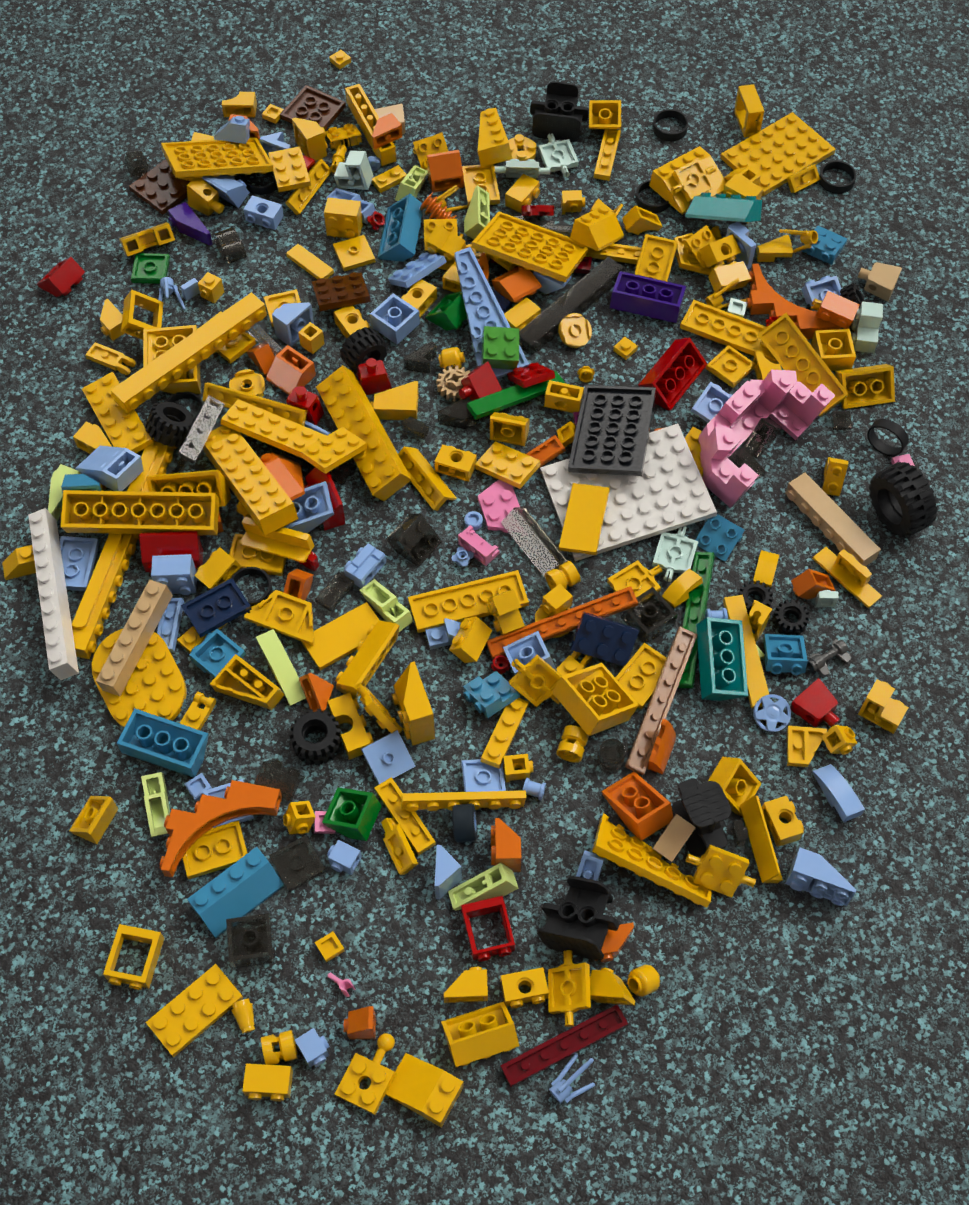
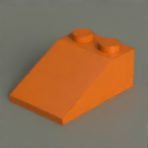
(639, 805)

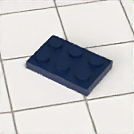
(216, 607)
(604, 639)

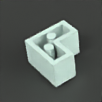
(355, 172)
(867, 327)

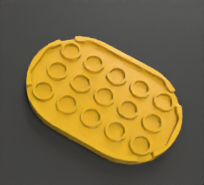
(153, 686)

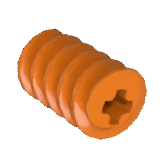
(435, 209)

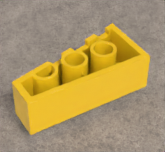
(492, 140)

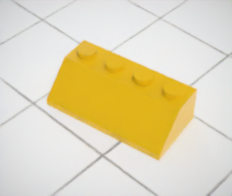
(198, 482)
(368, 658)

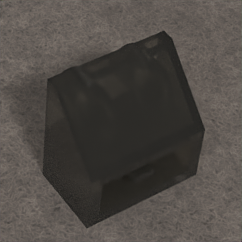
(414, 539)

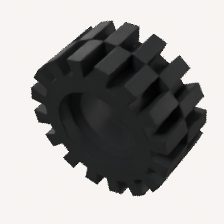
(852, 293)
(756, 589)
(793, 608)

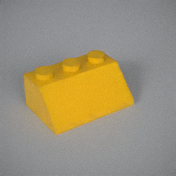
(597, 229)
(867, 385)
(480, 1034)

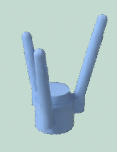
(167, 287)
(562, 1089)

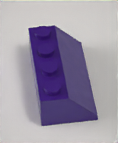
(647, 297)

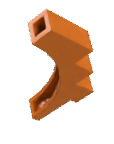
(766, 300)
(187, 827)

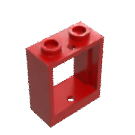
(482, 908)

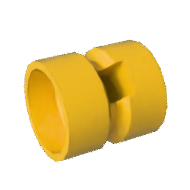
(565, 575)
(572, 744)
(287, 1047)

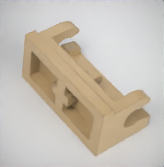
(674, 837)

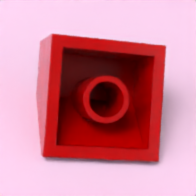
(62, 277)

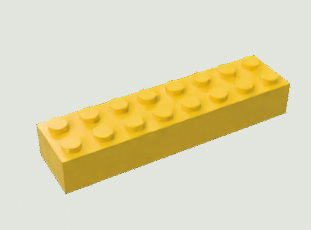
(353, 411)
(250, 480)
(139, 512)

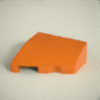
(662, 747)

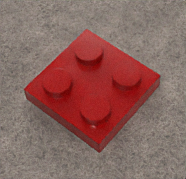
(531, 375)

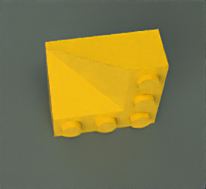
(595, 699)
(414, 706)

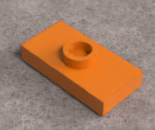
(547, 450)

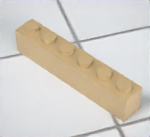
(831, 519)
(134, 638)

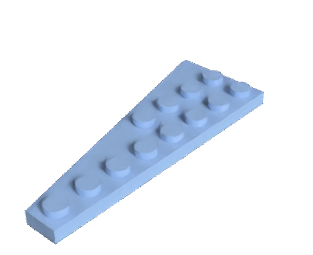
(481, 305)

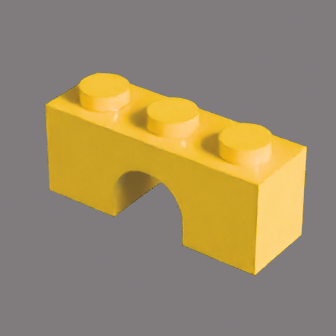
(147, 238)
(345, 711)

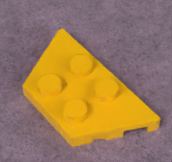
(285, 615)

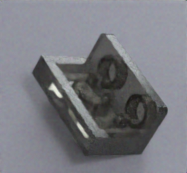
(276, 776)

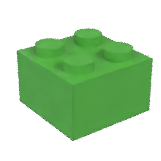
(500, 347)

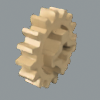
(450, 382)

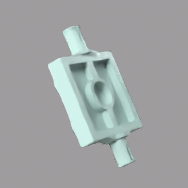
(558, 155)
(515, 168)
(675, 553)

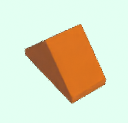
(262, 357)
(316, 691)

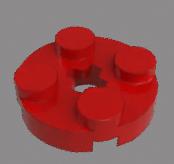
(537, 210)

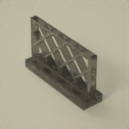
(199, 432)

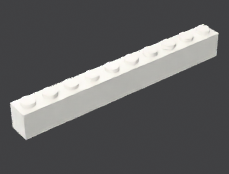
(53, 595)

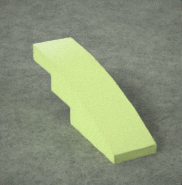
(281, 666)

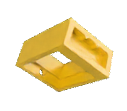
(748, 110)
(134, 327)
(139, 935)

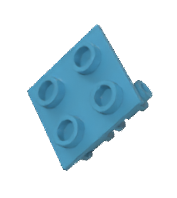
(719, 536)

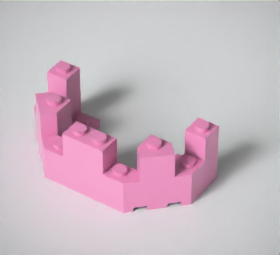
(776, 397)

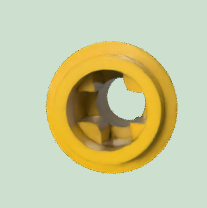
(244, 1015)

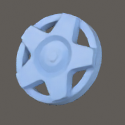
(772, 713)

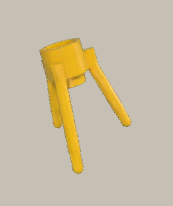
(446, 194)
(806, 237)
(716, 299)

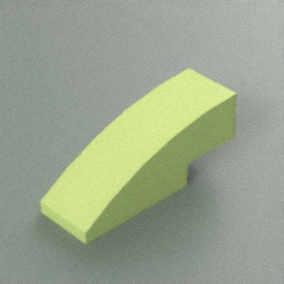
(386, 604)
(156, 802)

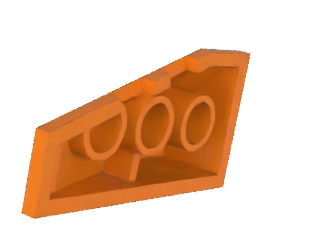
(286, 472)

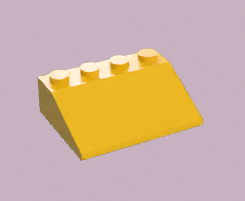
(663, 180)
(158, 341)

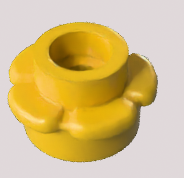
(585, 374)

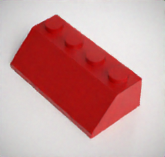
(674, 372)

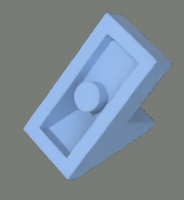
(274, 142)
(442, 635)
(590, 866)

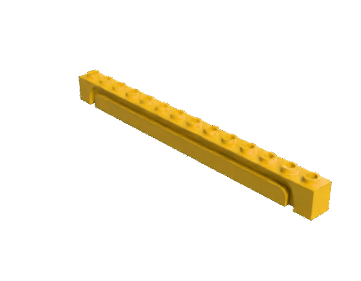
(113, 562)

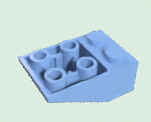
(112, 467)
(819, 878)

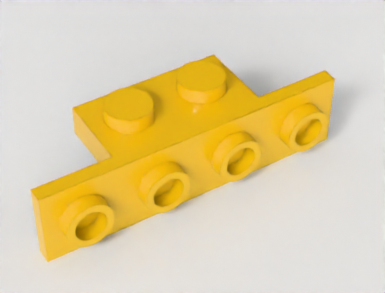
(849, 574)

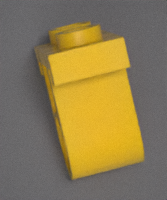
(834, 475)

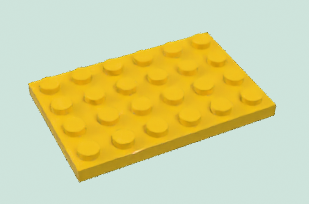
(779, 151)
(216, 158)
(530, 246)

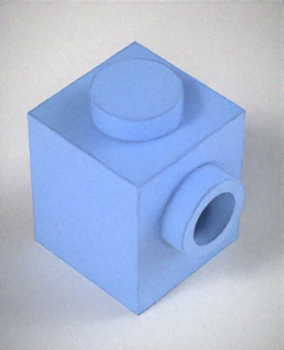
(343, 857)
(313, 1047)

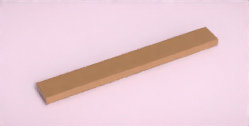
(661, 700)

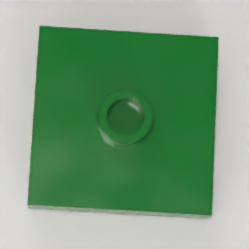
(150, 268)

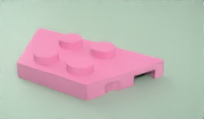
(496, 504)

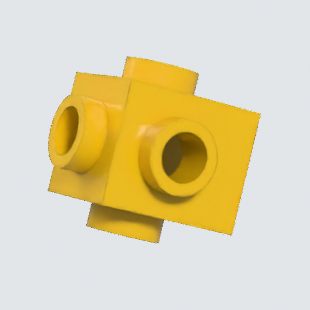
(839, 739)
(299, 817)

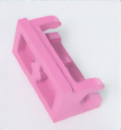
(481, 549)

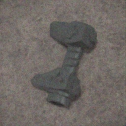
(818, 662)

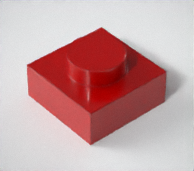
(311, 562)

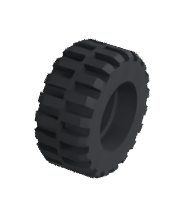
(903, 499)

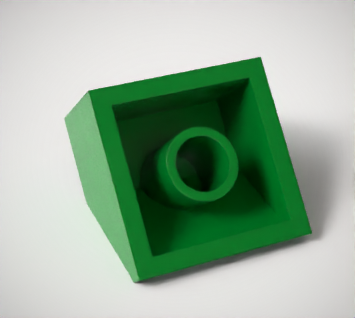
(449, 312)
(352, 813)

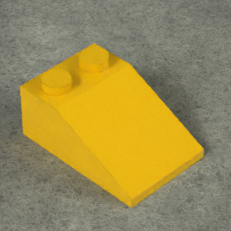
(425, 1089)

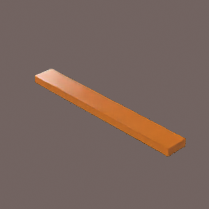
(566, 620)

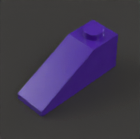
(188, 223)

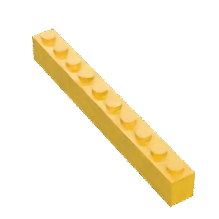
(189, 353)

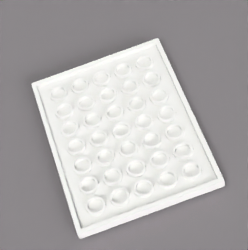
(642, 506)

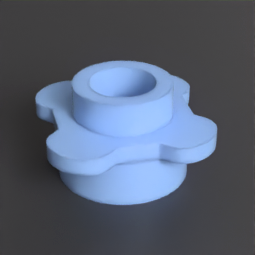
(463, 562)

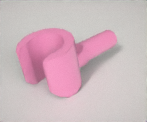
(343, 984)

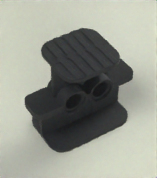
(559, 113)
(704, 808)
(574, 933)

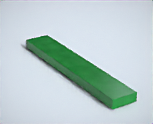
(508, 397)

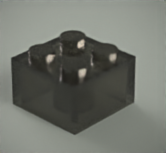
(651, 616)
(251, 940)

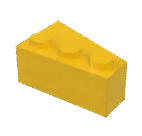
(247, 684)

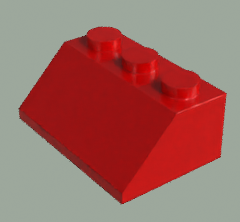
(338, 519)
(170, 544)

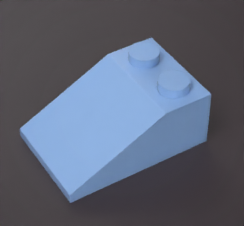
(312, 508)

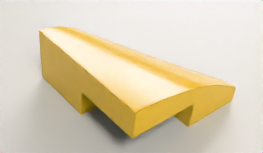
(775, 248)

